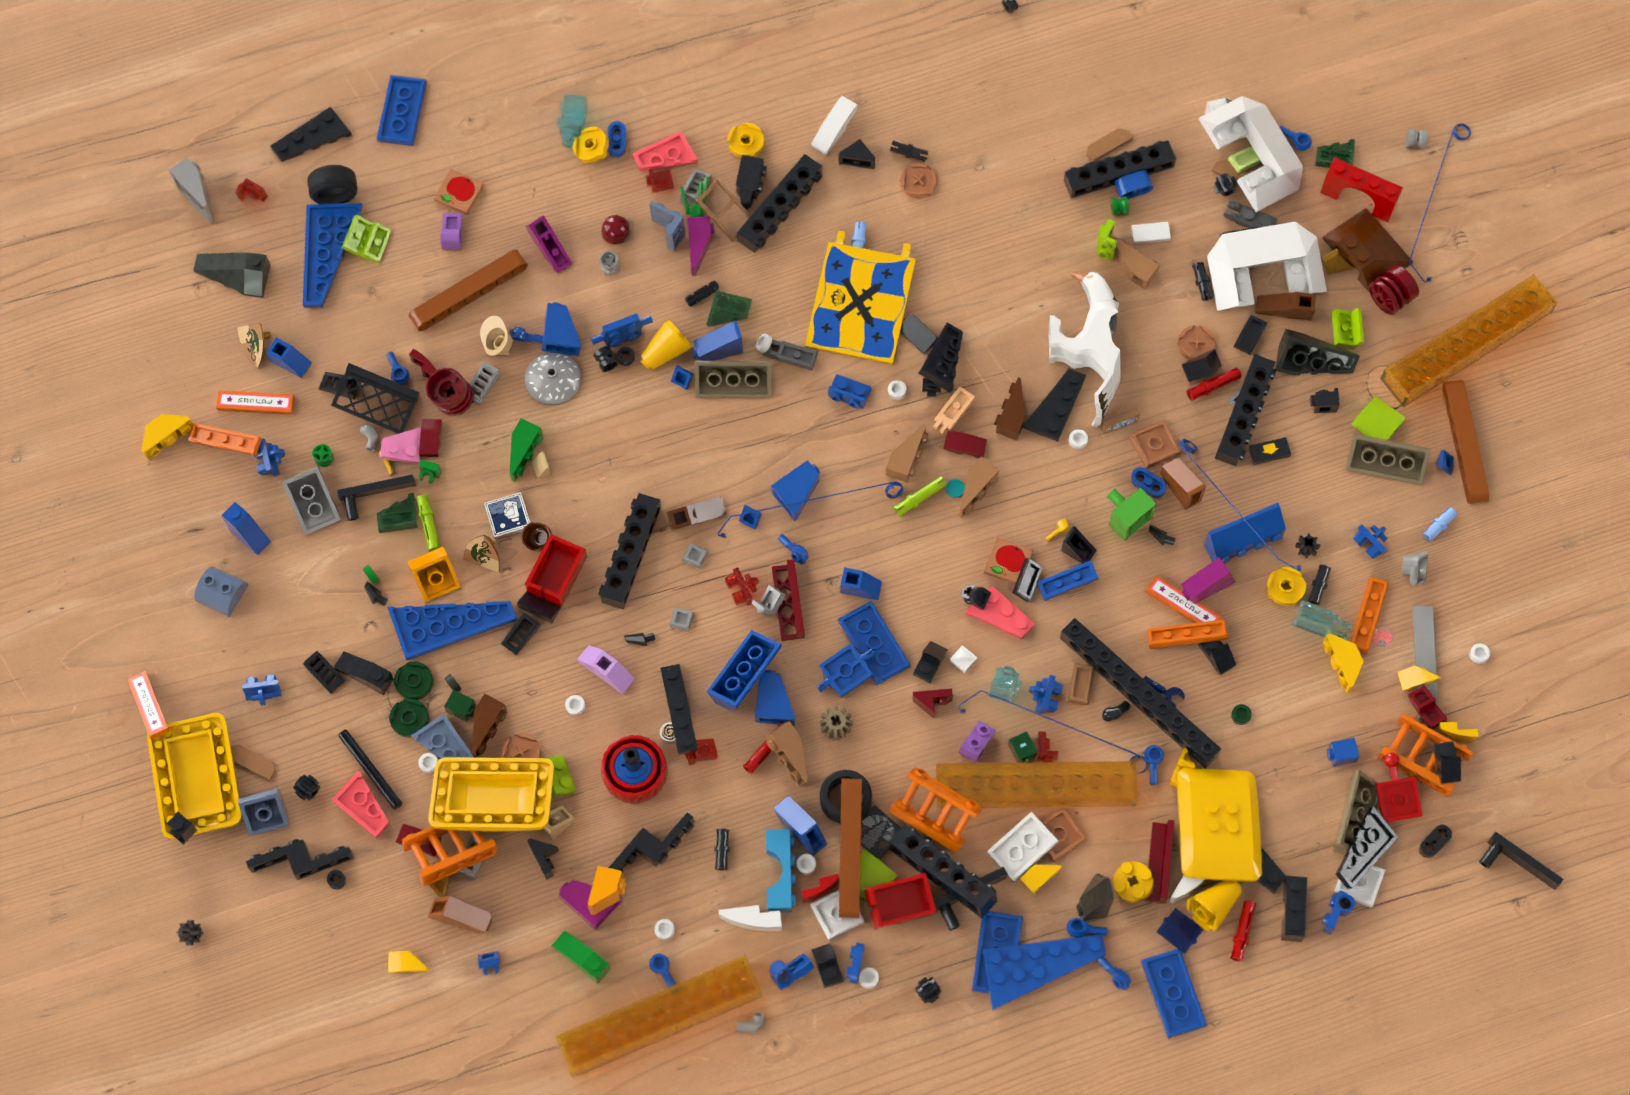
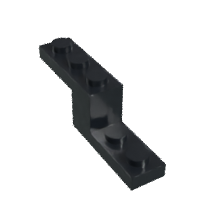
(679, 709)
(651, 847)
(299, 859)

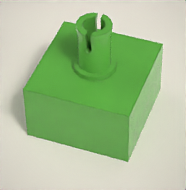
(1130, 512)

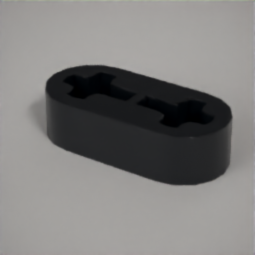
(1432, 838)

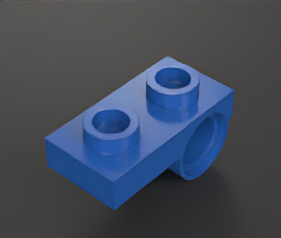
(1331, 919)
(790, 972)

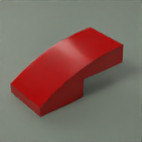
(825, 885)

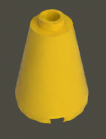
(665, 346)
(1214, 904)

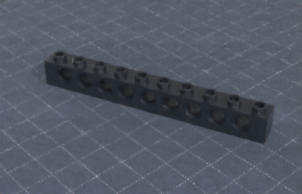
(1140, 693)

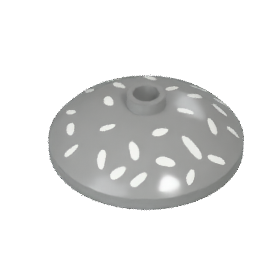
(553, 388)

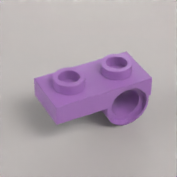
(451, 231)
(977, 741)

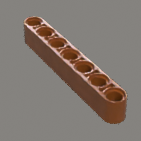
(468, 290)
(1465, 441)
(850, 848)

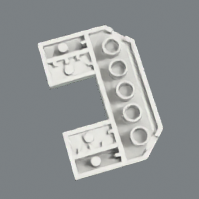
(1281, 167)
(1259, 247)

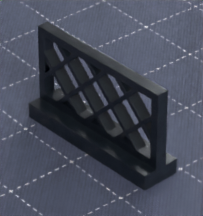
(382, 384)

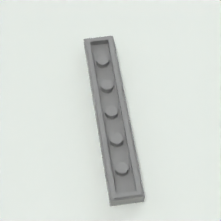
(1425, 643)

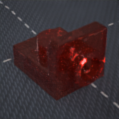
(659, 180)
(251, 189)
(1042, 745)
(706, 751)

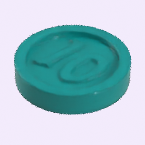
(955, 488)

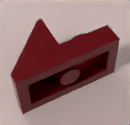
(926, 699)

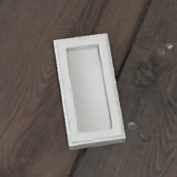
(1150, 233)

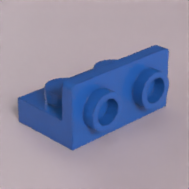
(849, 391)

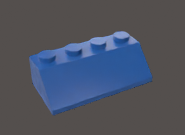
(1238, 537)
(743, 670)

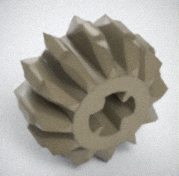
(827, 723)

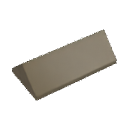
(733, 379)
(1387, 459)
(1359, 799)

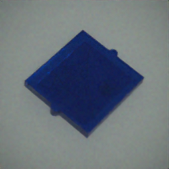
(1180, 930)

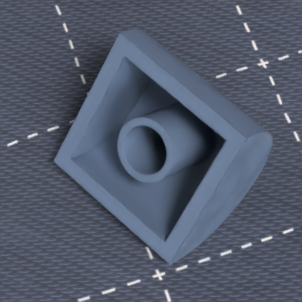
(219, 591)
(263, 811)

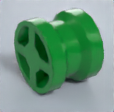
(1119, 206)
(318, 454)

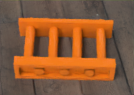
(1408, 765)
(932, 828)
(447, 865)

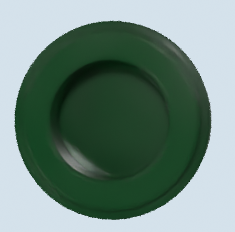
(1241, 714)

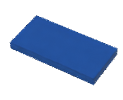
(401, 110)
(868, 630)
(995, 932)
(1173, 993)

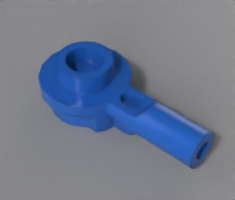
(1302, 141)
(520, 335)
(399, 373)
(798, 553)
(1153, 755)
(1078, 927)
(659, 964)
(1120, 978)

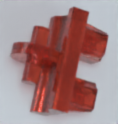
(743, 595)

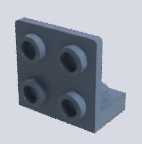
(671, 221)

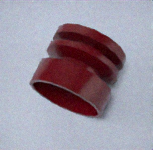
(1393, 290)
(449, 391)

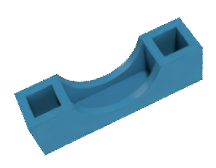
(778, 846)

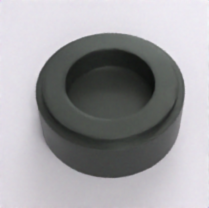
(452, 683)

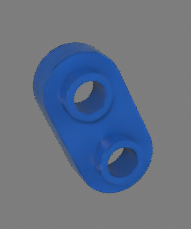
(617, 140)
(1149, 482)
(854, 970)

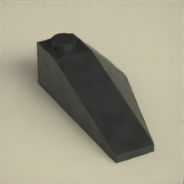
(238, 271)
(1306, 354)
(1096, 899)

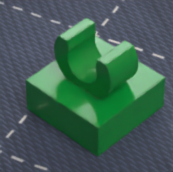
(430, 469)

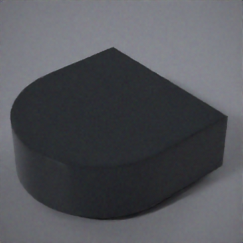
(979, 597)

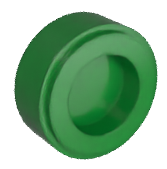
(371, 574)

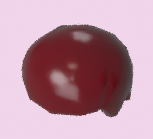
(615, 229)

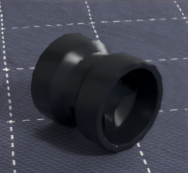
(605, 358)

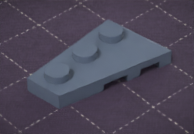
(442, 739)

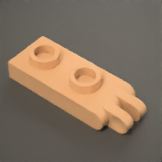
(953, 410)

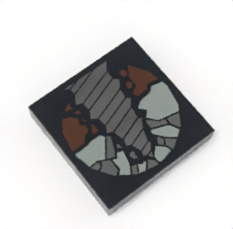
(877, 831)

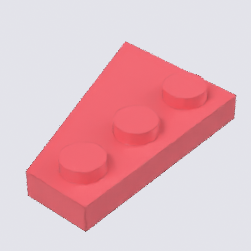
(665, 153)
(1003, 615)
(361, 805)

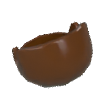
(535, 535)

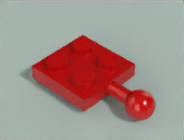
(1398, 797)

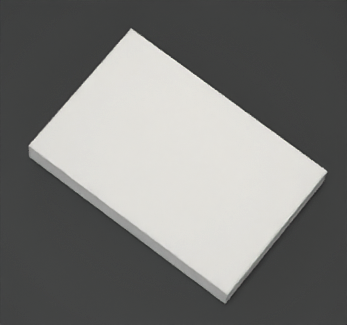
(1022, 846)

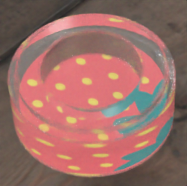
(1383, 636)

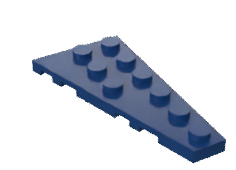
(324, 238)
(440, 625)
(1026, 967)

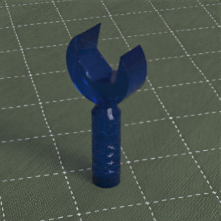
(1168, 693)

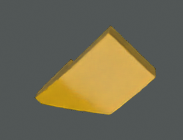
(1416, 676)
(1462, 735)
(1184, 762)
(1039, 875)
(405, 962)

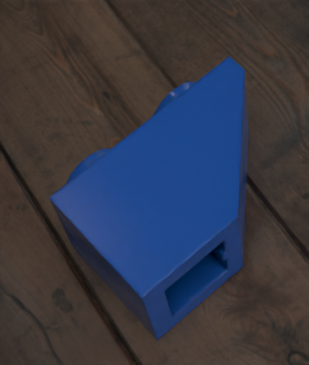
(288, 357)
(860, 584)

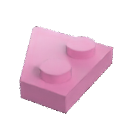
(402, 447)

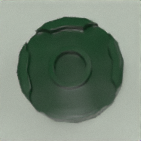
(413, 680)
(408, 717)

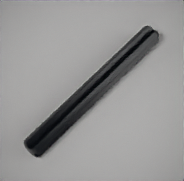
(370, 769)

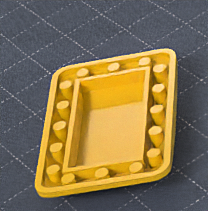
(196, 774)
(491, 794)
(1219, 824)

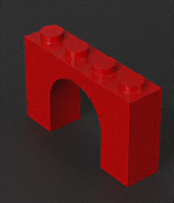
(1382, 192)

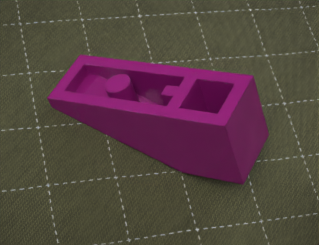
(699, 240)
(548, 243)

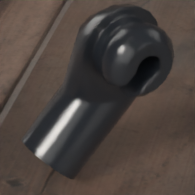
(1115, 712)

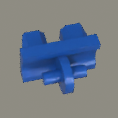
(271, 457)
(1364, 535)
(262, 690)
(1042, 694)

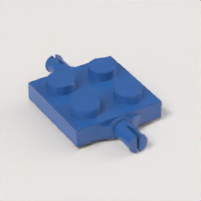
(622, 330)
(846, 670)

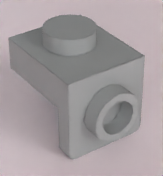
(770, 601)

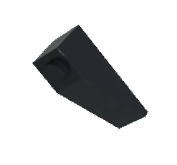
(364, 672)

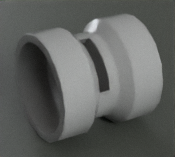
(1416, 138)
(609, 263)

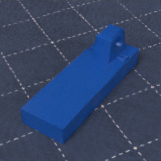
(1068, 580)

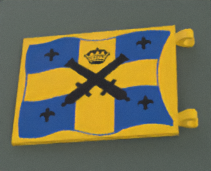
(860, 301)

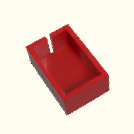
(556, 570)
(900, 901)

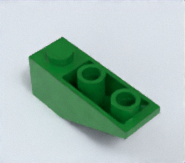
(523, 442)

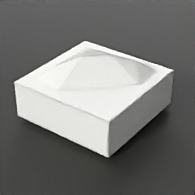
(963, 659)

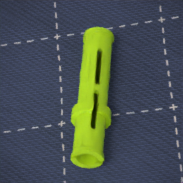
(913, 500)
(426, 516)

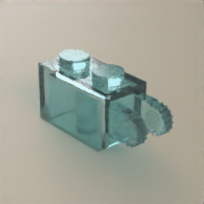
(572, 118)
(1319, 620)
(1005, 683)

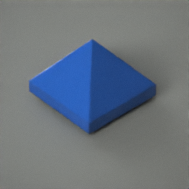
(681, 377)
(1445, 462)
(750, 519)

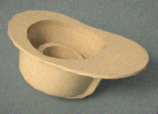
(495, 336)

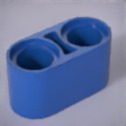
(1134, 184)

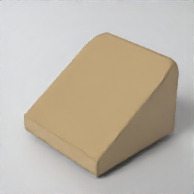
(541, 466)

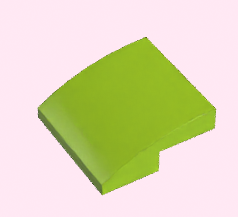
(366, 239)
(1378, 420)
(873, 873)

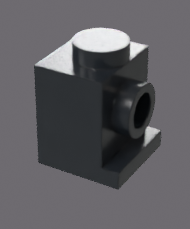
(1325, 401)
(181, 828)

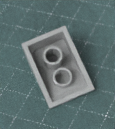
(190, 183)
(311, 500)

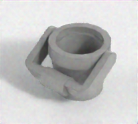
(1416, 567)

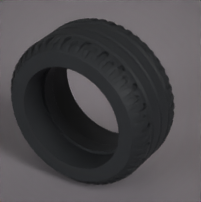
(332, 184)
(835, 779)

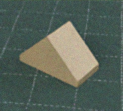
(558, 822)

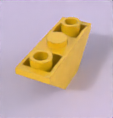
(164, 432)
(1344, 659)

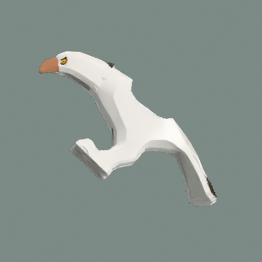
(1094, 344)

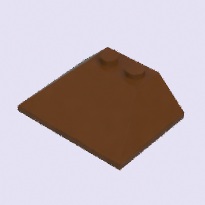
(1367, 246)

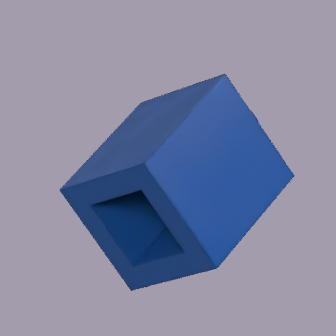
(1343, 752)

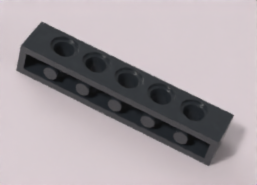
(803, 168)
(1096, 181)
(1259, 367)
(618, 596)
(977, 903)

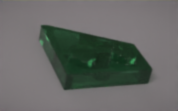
(1326, 154)
(728, 308)
(398, 516)

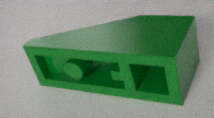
(582, 956)

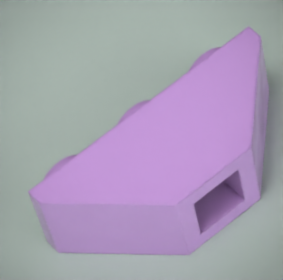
(606, 668)

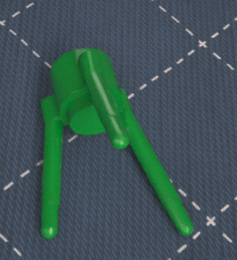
(695, 210)

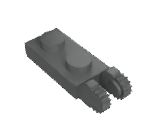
(1248, 217)
(792, 354)

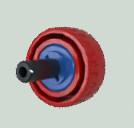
(634, 769)

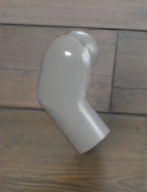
(753, 1025)

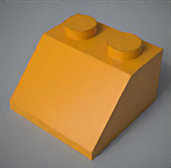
(434, 574)
(606, 889)

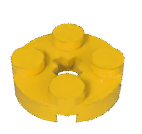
(746, 130)
(597, 151)
(1290, 596)
(1137, 892)

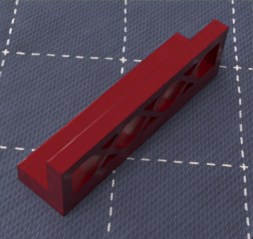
(796, 606)
(1160, 860)

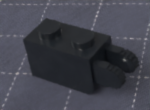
(749, 179)

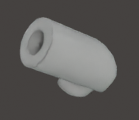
(368, 431)

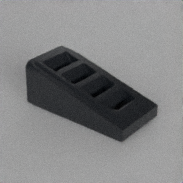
(330, 389)
(515, 630)
(312, 660)

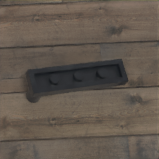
(349, 494)
(1499, 845)
(944, 903)

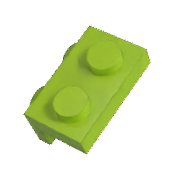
(1106, 245)
(1347, 328)
(562, 779)

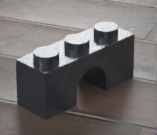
(1295, 908)

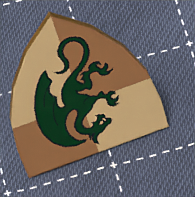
(252, 342)
(483, 553)

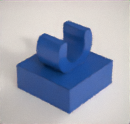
(489, 960)

